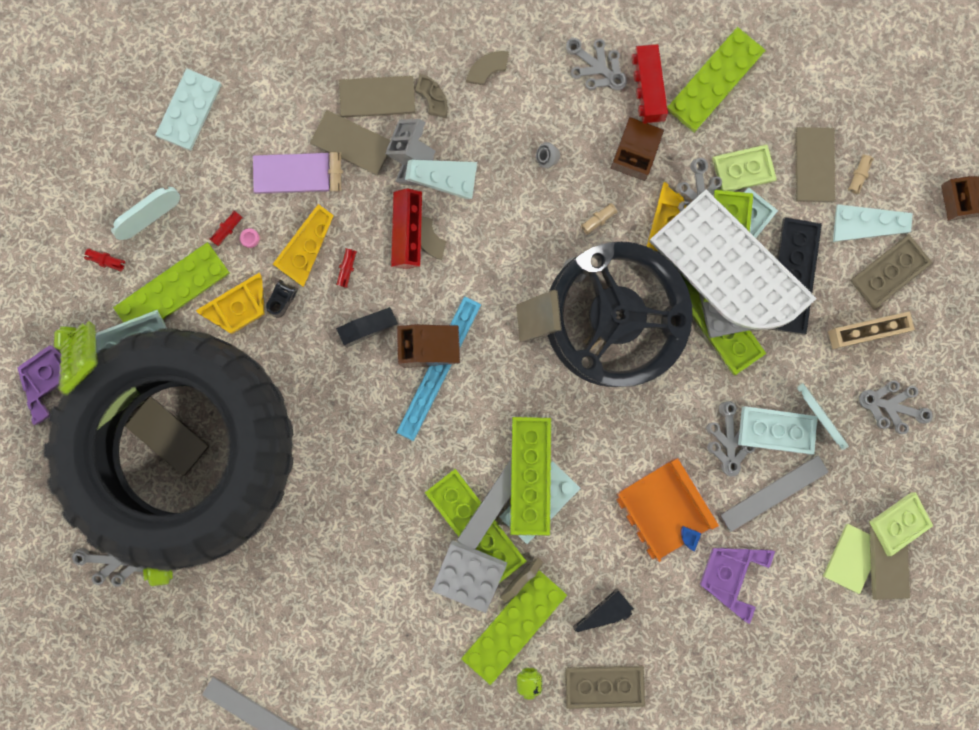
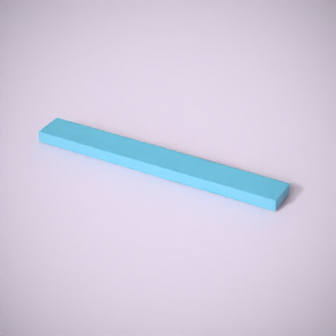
(435, 375)

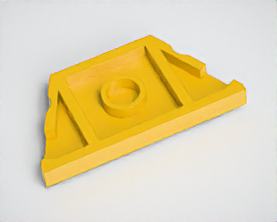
(666, 210)
(237, 306)

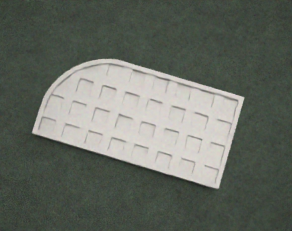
(731, 266)

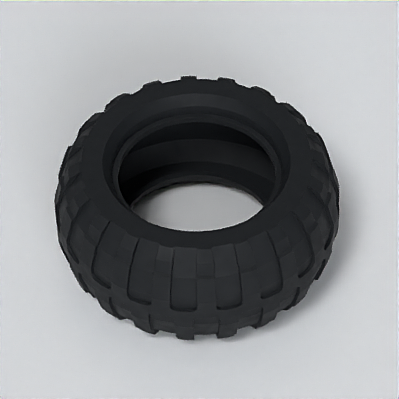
(87, 460)

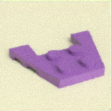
(38, 378)
(726, 573)

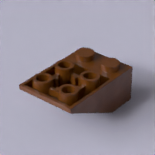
(637, 149)
(961, 197)
(428, 345)

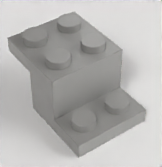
(406, 146)

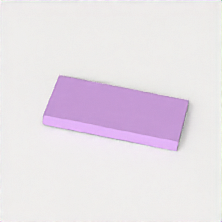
(291, 173)

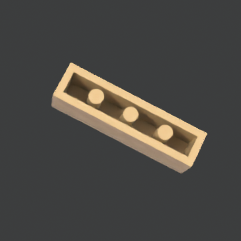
(871, 330)

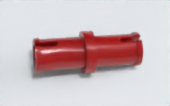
(226, 228)
(104, 259)
(346, 268)

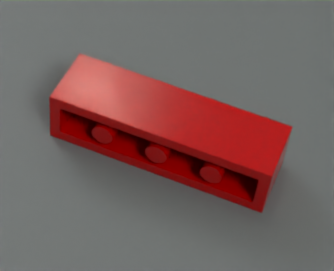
(650, 84)
(406, 229)

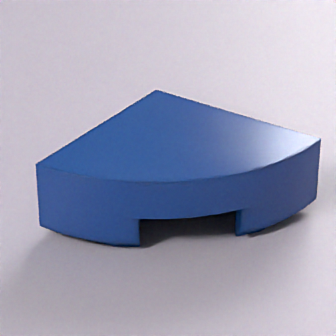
(690, 538)

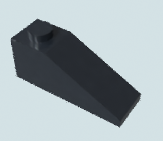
(366, 327)
(608, 611)

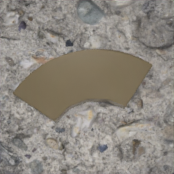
(486, 66)
(433, 94)
(430, 241)
(523, 577)

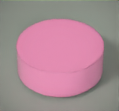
(249, 238)

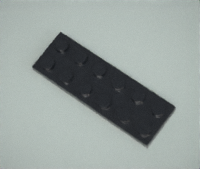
(799, 256)

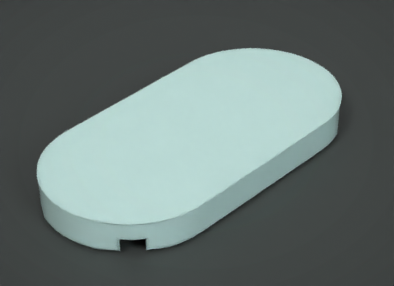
(145, 213)
(822, 416)

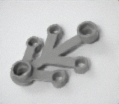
(598, 67)
(702, 167)
(892, 406)
(729, 441)
(105, 559)

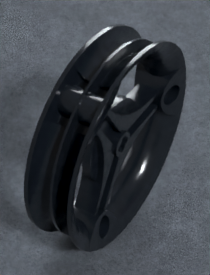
(632, 314)

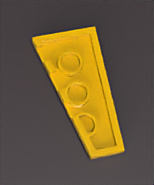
(301, 251)

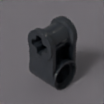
(281, 297)

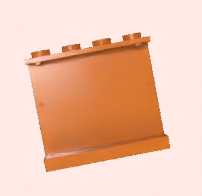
(664, 504)

